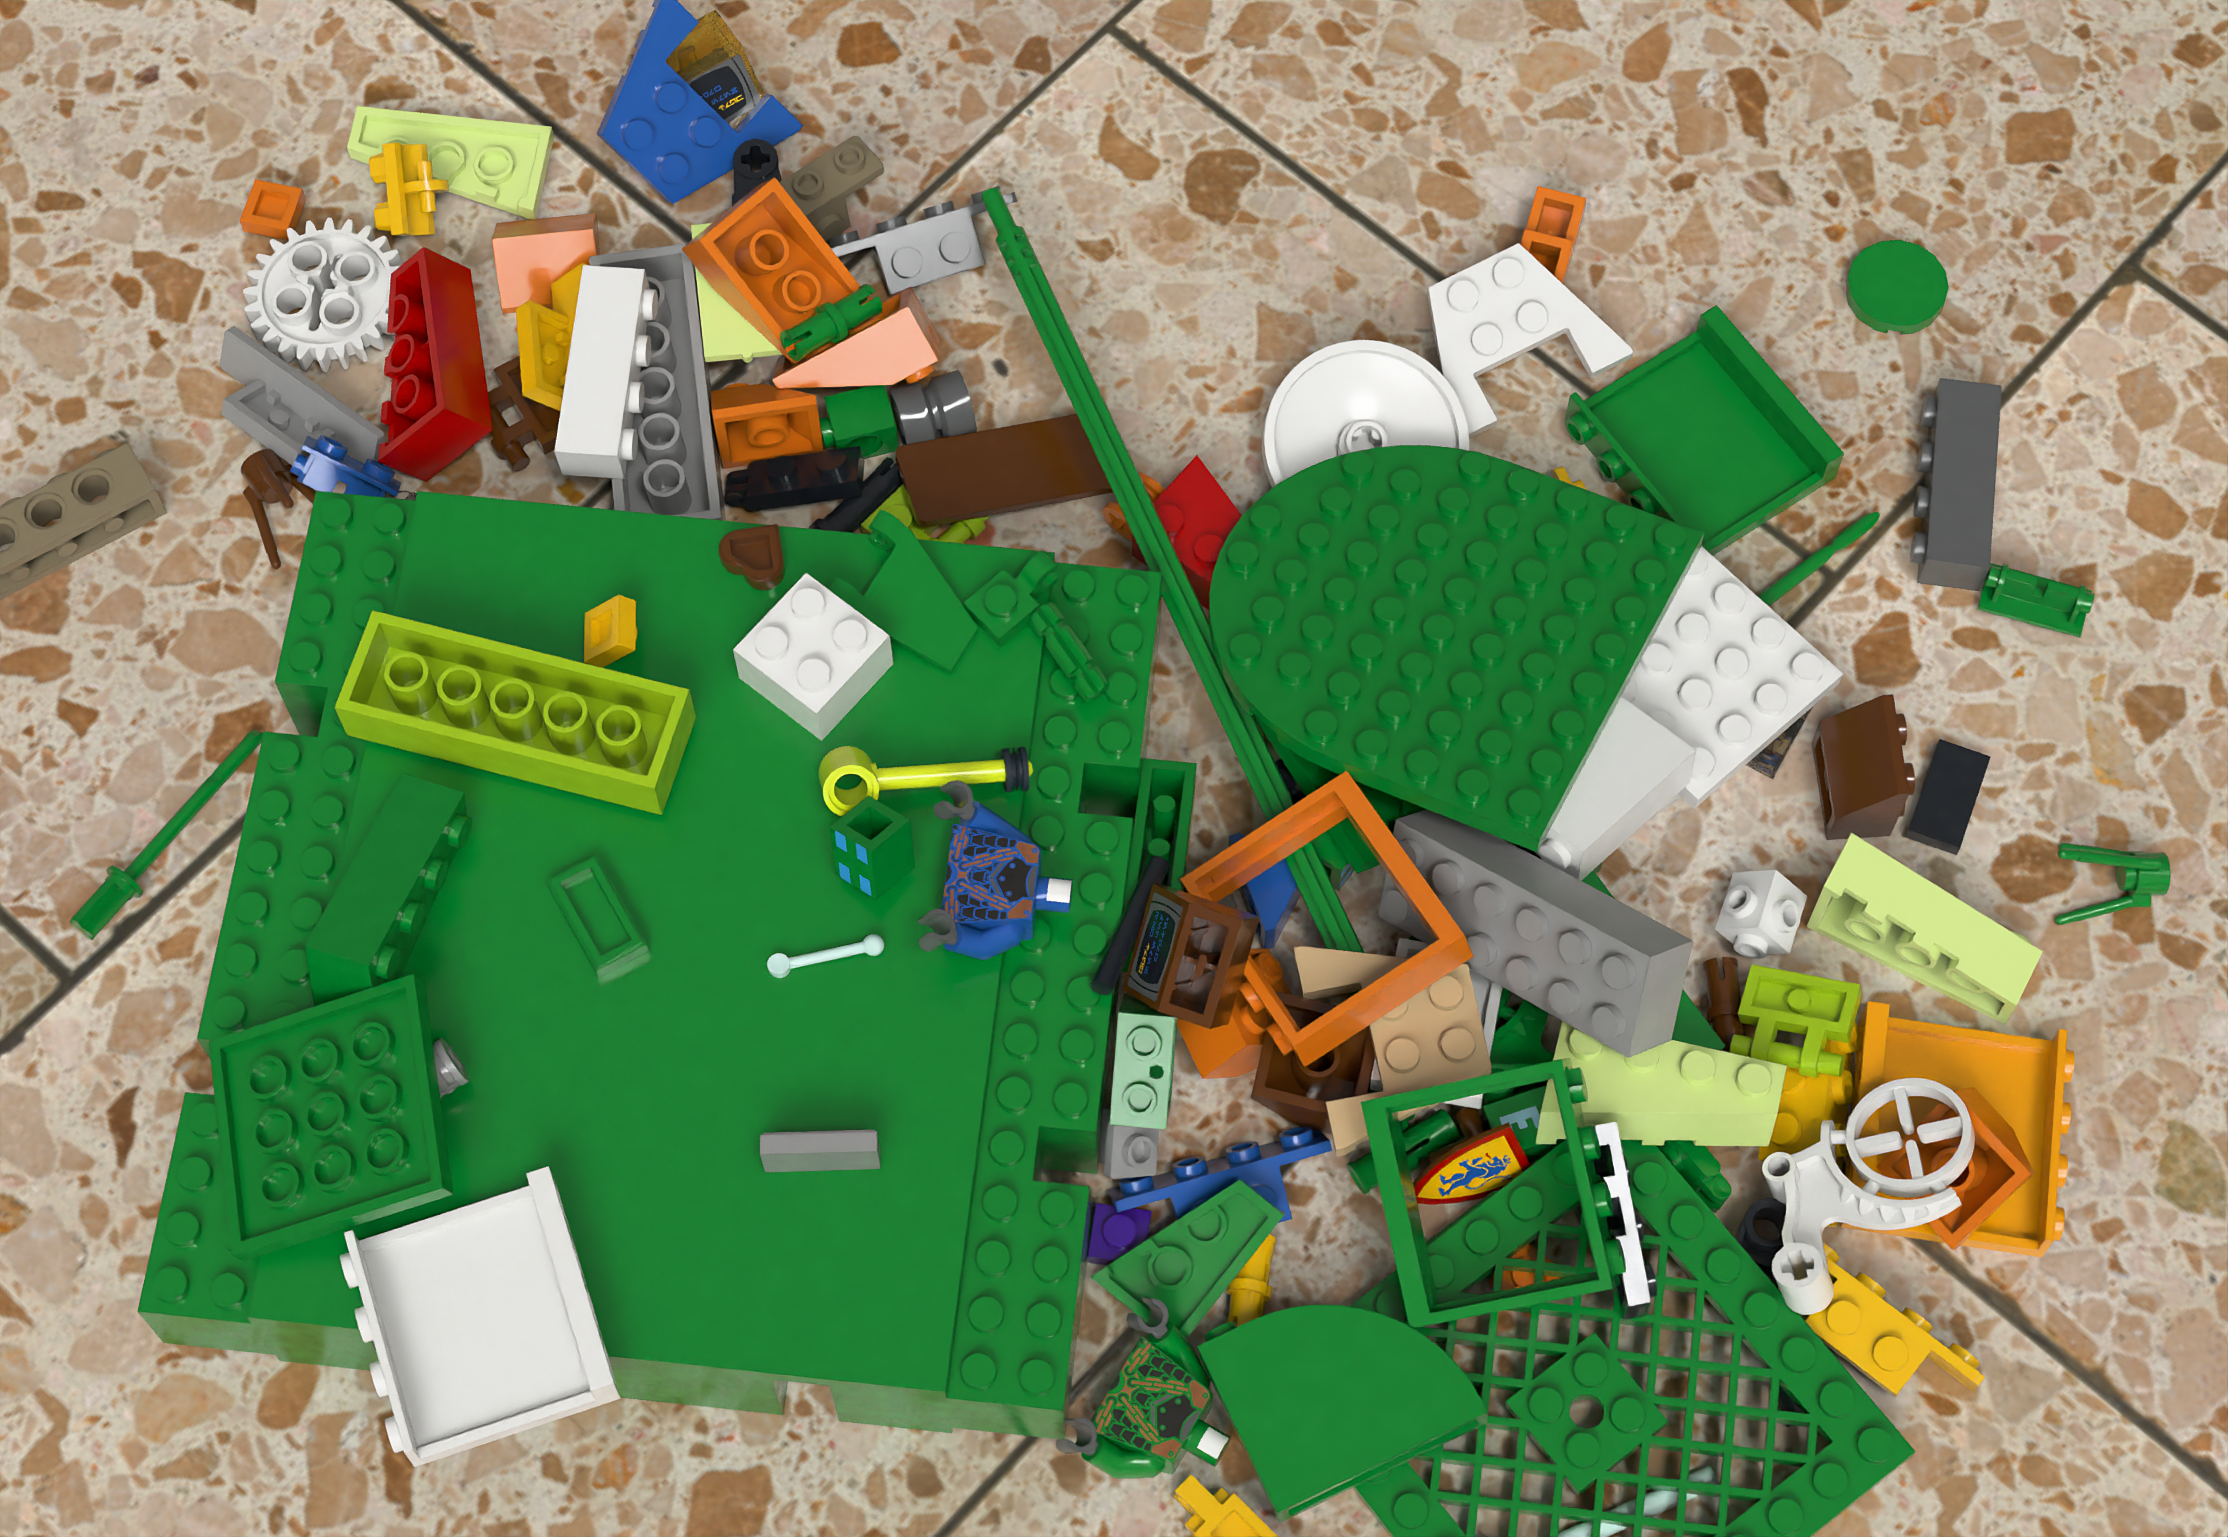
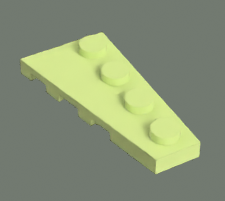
(479, 157)

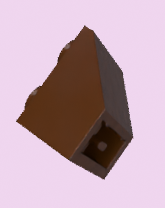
(1862, 769)

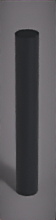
(1128, 927)

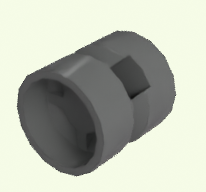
(934, 410)

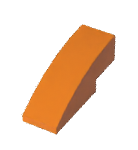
(1554, 229)

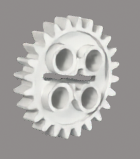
(286, 286)

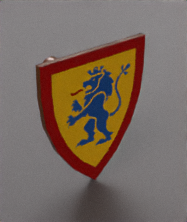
(1472, 1165)

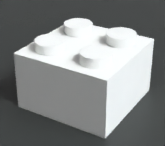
(813, 656)

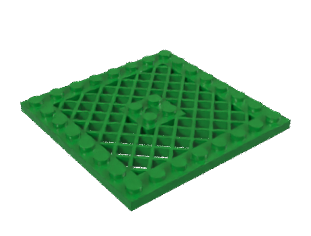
(1860, 1437)

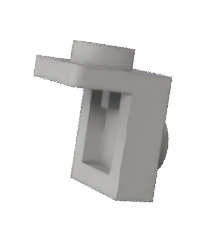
(1127, 1149)

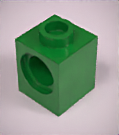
(860, 419)

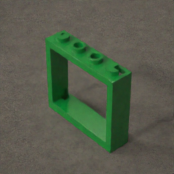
(1404, 1217)

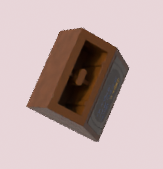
(1190, 956)

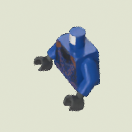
(989, 882)

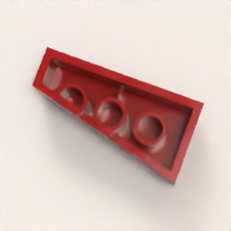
(435, 367)

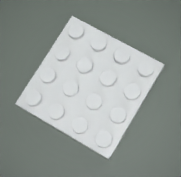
(1725, 674)

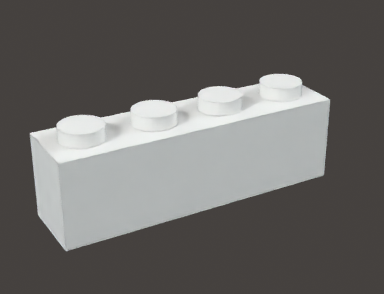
(605, 372)

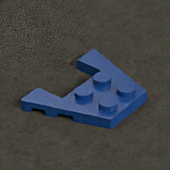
(667, 127)

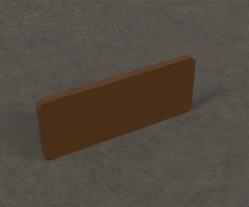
(999, 471)

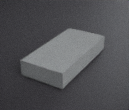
(820, 1150)

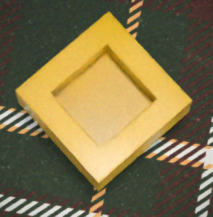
(610, 631)

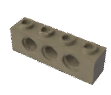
(82, 523)

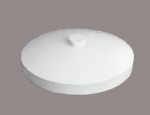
(1358, 400)

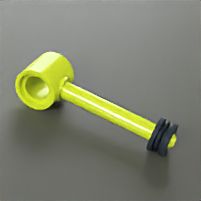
(1012, 770)

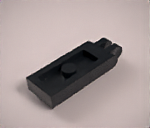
(797, 480)

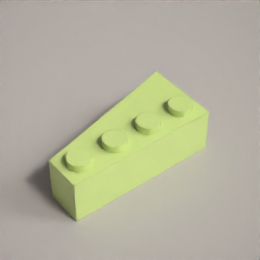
(1922, 931)
(1669, 1093)

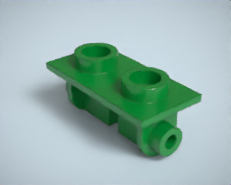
(2035, 600)

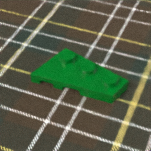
(1193, 1257)

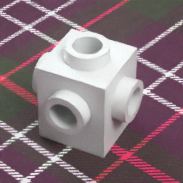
(1761, 913)

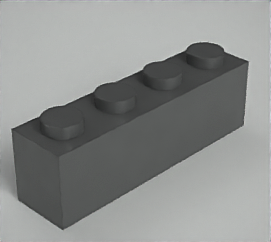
(1957, 485)

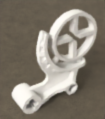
(1821, 1194)

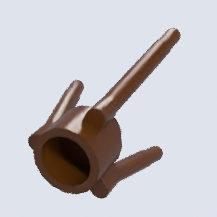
(270, 482)

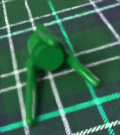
(2136, 871)

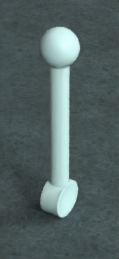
(780, 965)

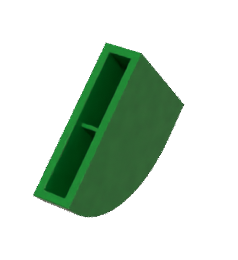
(1334, 1398)

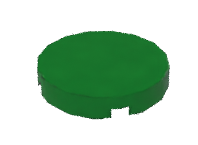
(1896, 287)

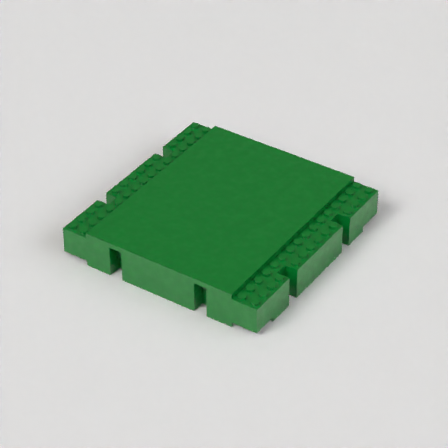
(905, 1287)

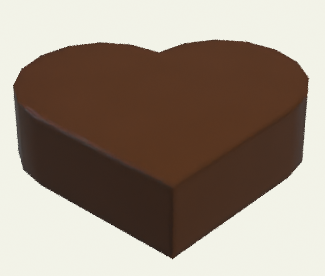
(754, 554)

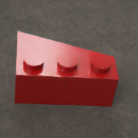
(1197, 522)

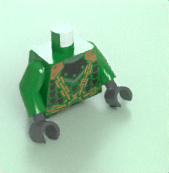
(1151, 1408)

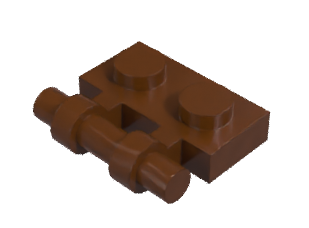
(537, 422)

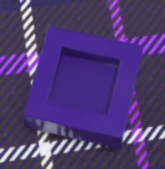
(1116, 1232)

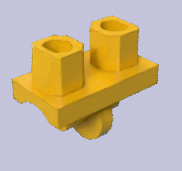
(409, 189)

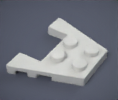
(1503, 312)

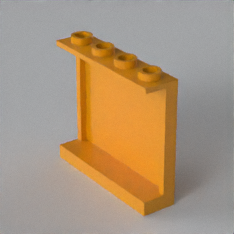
(2018, 1079)

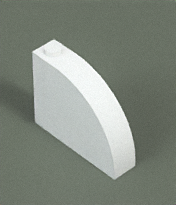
(1621, 786)

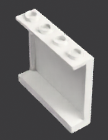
(479, 1322)

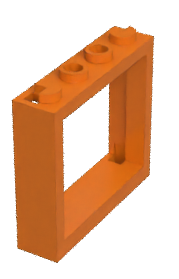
(1283, 836)

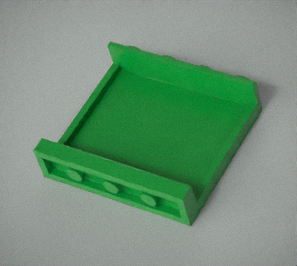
(1706, 436)

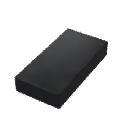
(1948, 797)

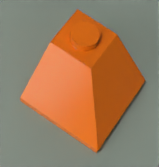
(764, 423)
(1988, 1180)

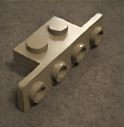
(825, 182)

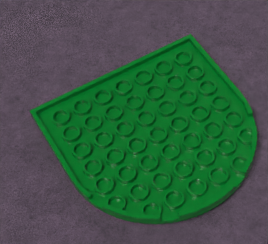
(1442, 625)

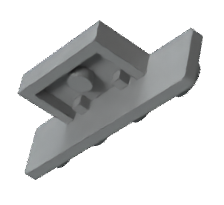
(285, 406)

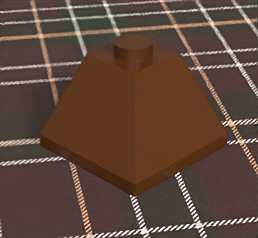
(1302, 1091)

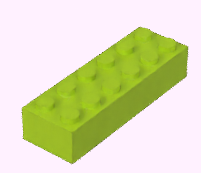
(516, 712)

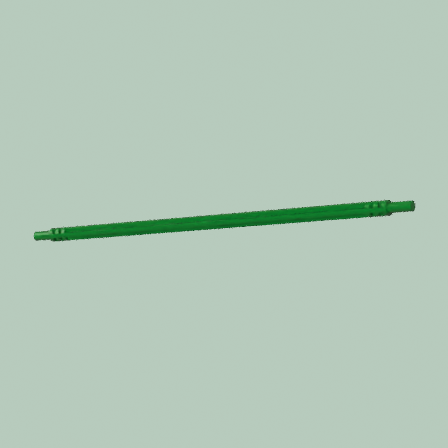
(1161, 557)

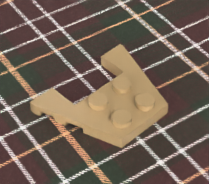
(1416, 1045)

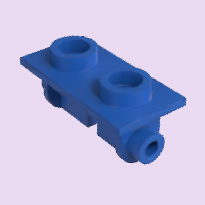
(330, 463)

